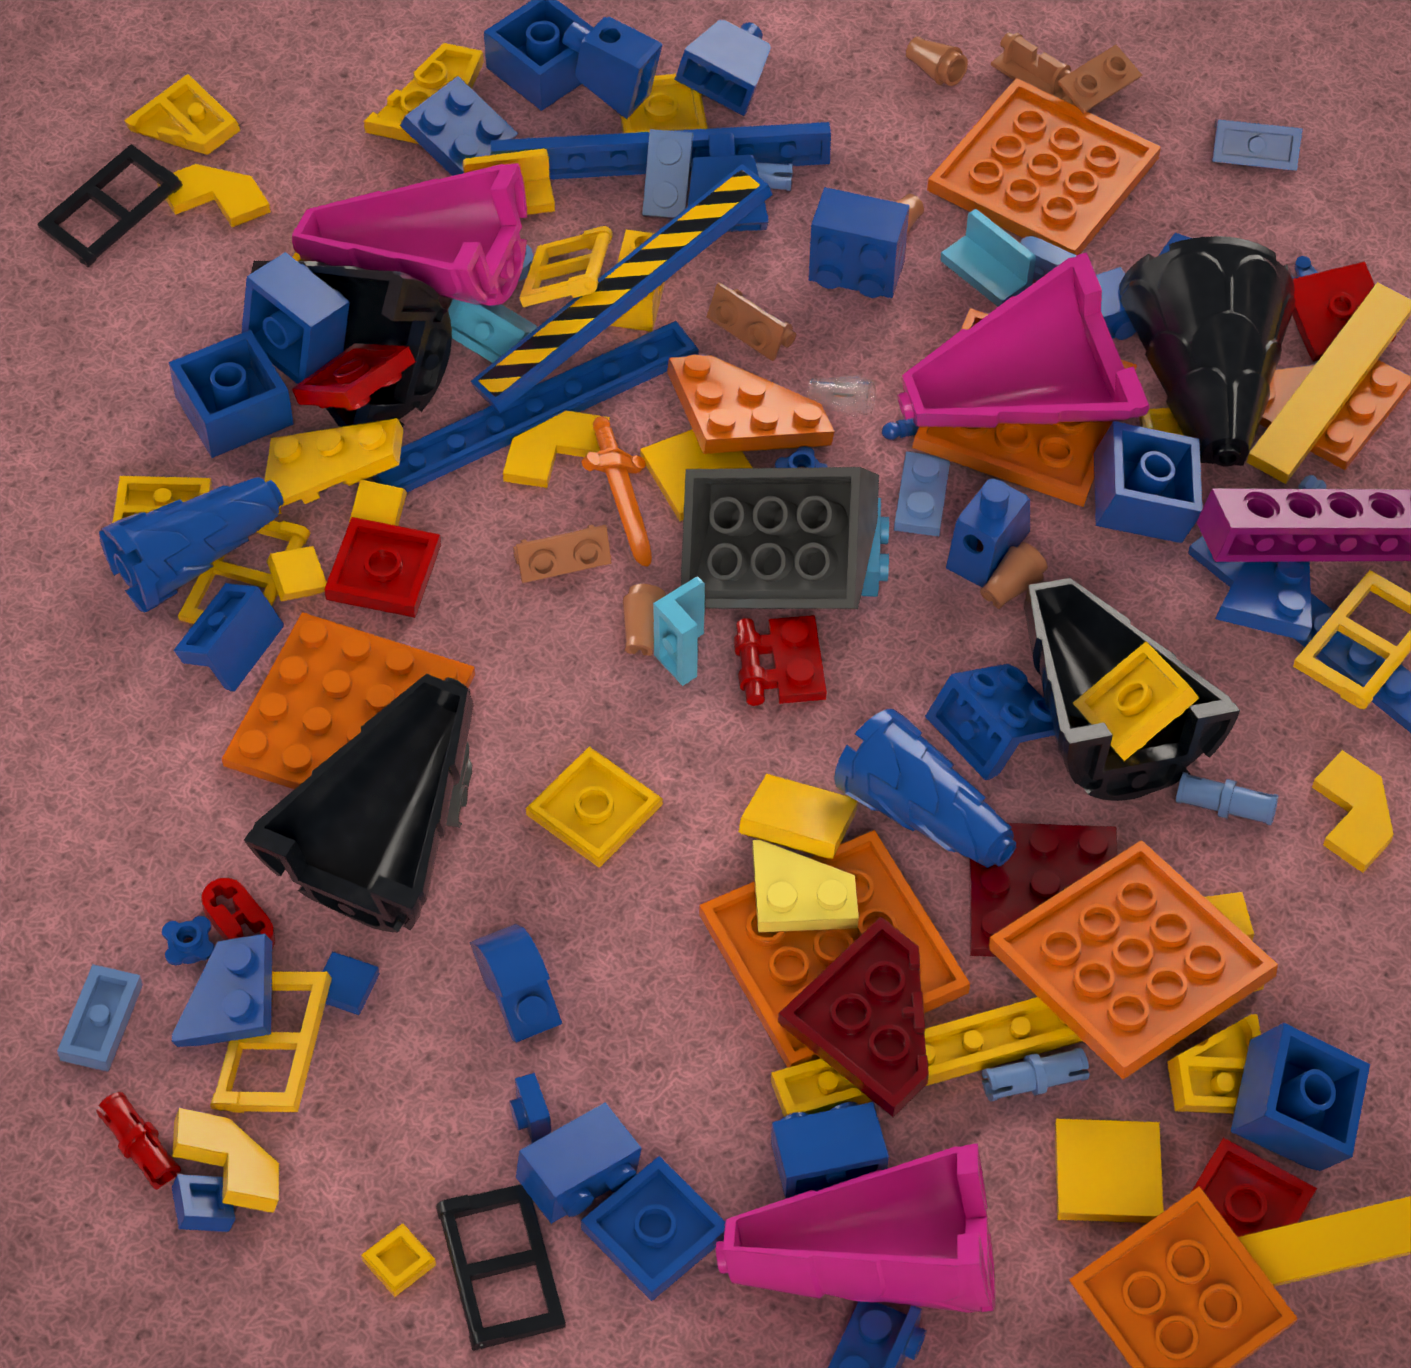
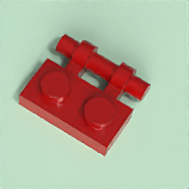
(795, 655)

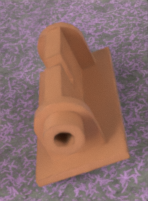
(1023, 62)
(1098, 79)
(749, 322)
(563, 553)

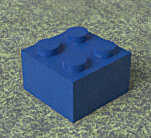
(530, 53)
(858, 243)
(294, 317)
(231, 393)
(1147, 482)
(1300, 1097)

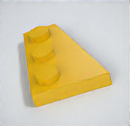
(429, 77)
(322, 458)

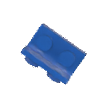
(879, 1337)

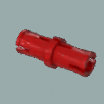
(138, 1140)

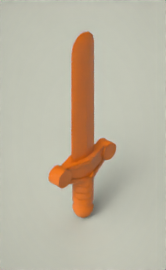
(617, 465)

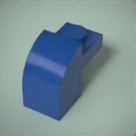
(519, 980)

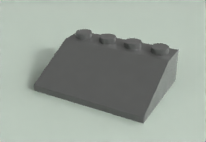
(779, 536)

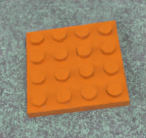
(1044, 168)
(1036, 456)
(322, 694)
(1132, 958)
(782, 964)

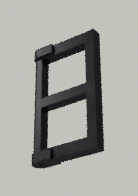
(92, 190)
(464, 1273)

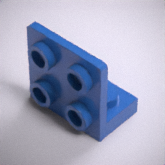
(989, 714)

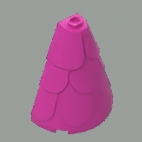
(443, 231)
(1029, 362)
(881, 1237)

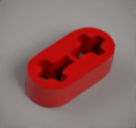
(245, 906)

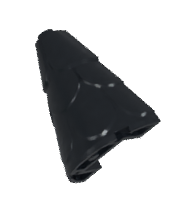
(396, 312)
(1212, 335)
(1073, 647)
(374, 811)

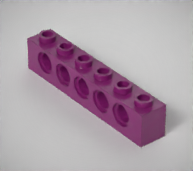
(1307, 525)

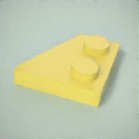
(801, 892)

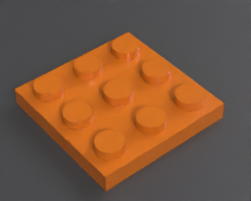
(1183, 1292)

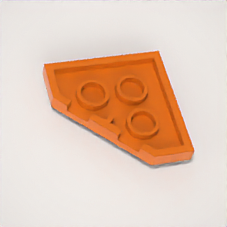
(742, 410)
(1357, 419)

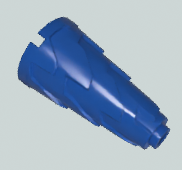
(182, 539)
(920, 790)

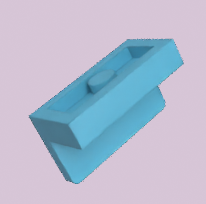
(990, 260)
(487, 328)
(677, 629)

